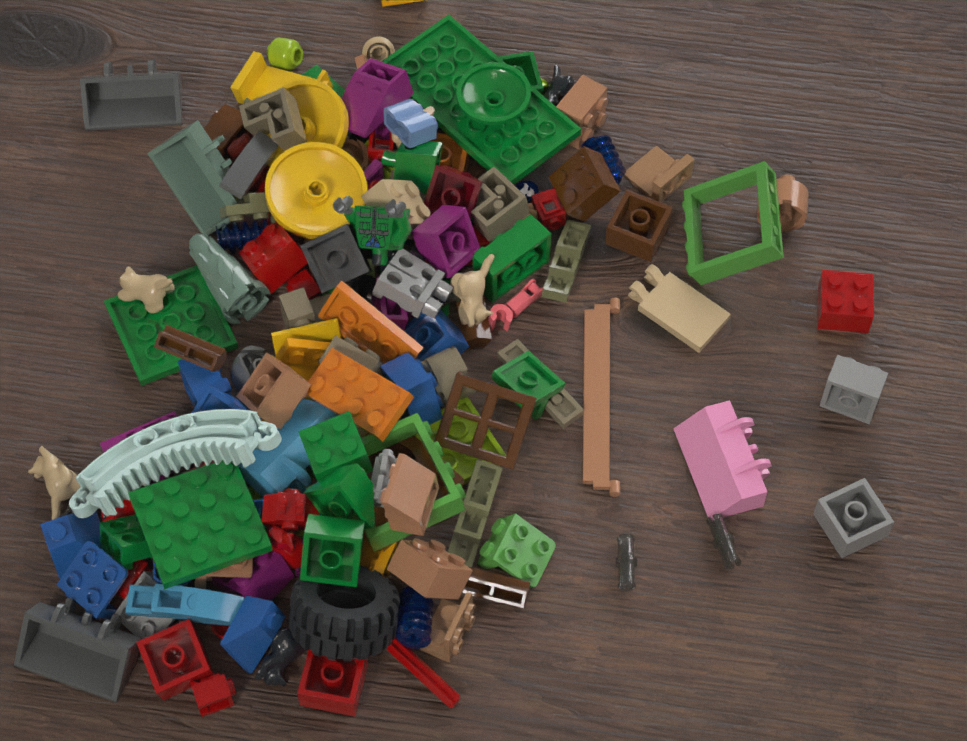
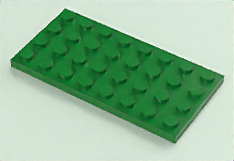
(435, 67)

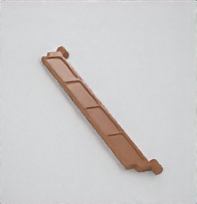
(597, 397)

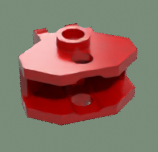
(287, 510)

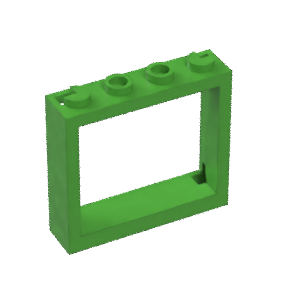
(744, 259)
(444, 507)

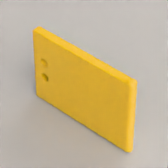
(319, 331)

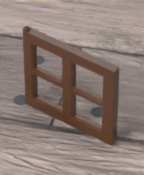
(484, 421)

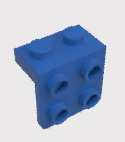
(93, 580)

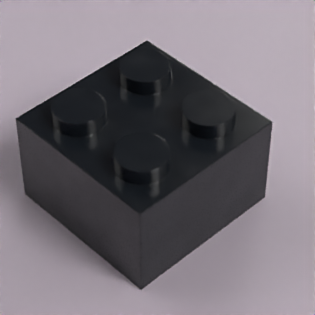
(336, 258)

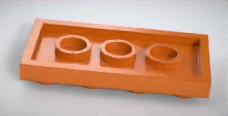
(367, 325)
(349, 386)

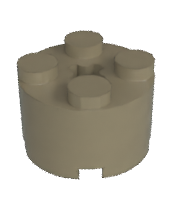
(444, 368)

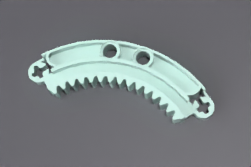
(167, 447)

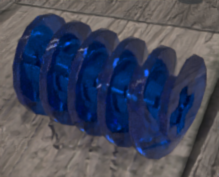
(604, 145)
(239, 237)
(414, 619)

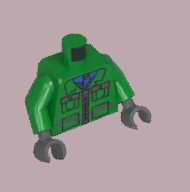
(377, 226)

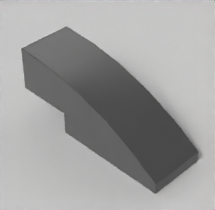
(249, 165)

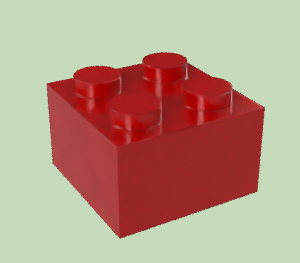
(273, 256)
(845, 301)
(175, 659)
(332, 684)

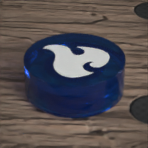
(528, 188)

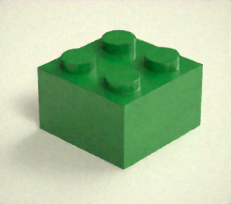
(334, 445)
(332, 550)

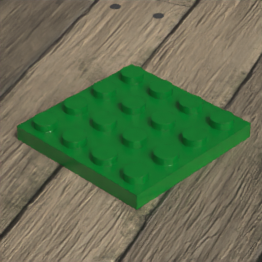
(187, 308)
(199, 522)

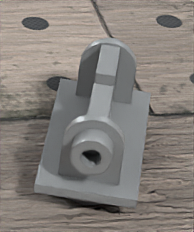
(380, 474)

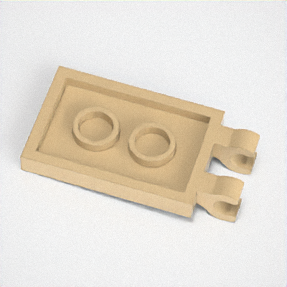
(679, 308)

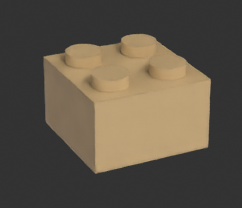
(402, 191)

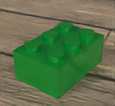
(516, 254)

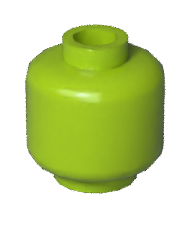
(285, 53)

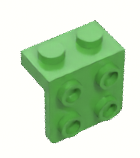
(517, 549)

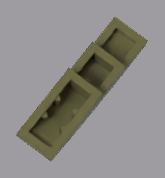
(566, 261)
(477, 507)

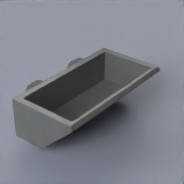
(131, 99)
(77, 649)

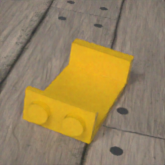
(259, 79)

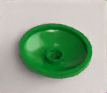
(493, 84)

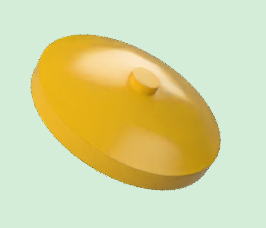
(320, 111)
(306, 184)

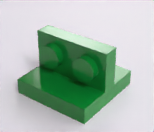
(530, 377)

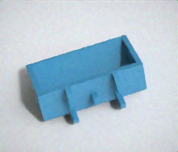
(288, 462)

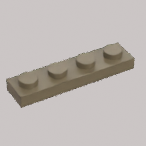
(560, 406)

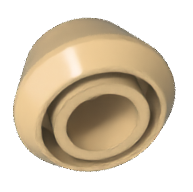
(378, 43)

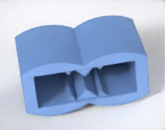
(410, 123)

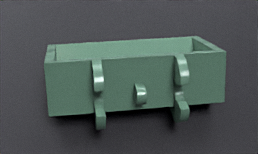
(194, 173)

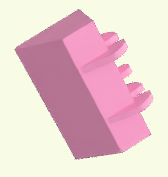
(722, 460)

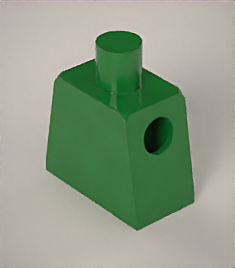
(414, 163)

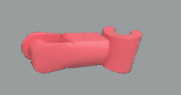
(515, 305)

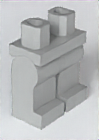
(413, 285)

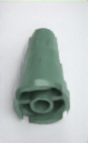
(230, 283)

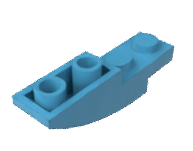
(183, 603)

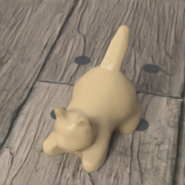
(147, 288)
(470, 290)
(58, 479)

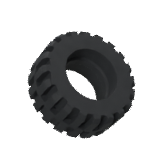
(345, 619)

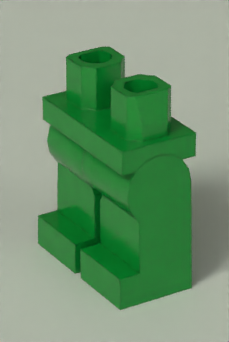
(124, 540)

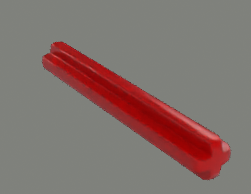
(424, 673)

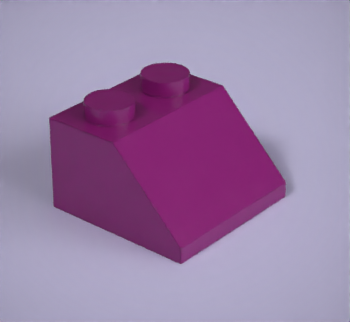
(447, 239)

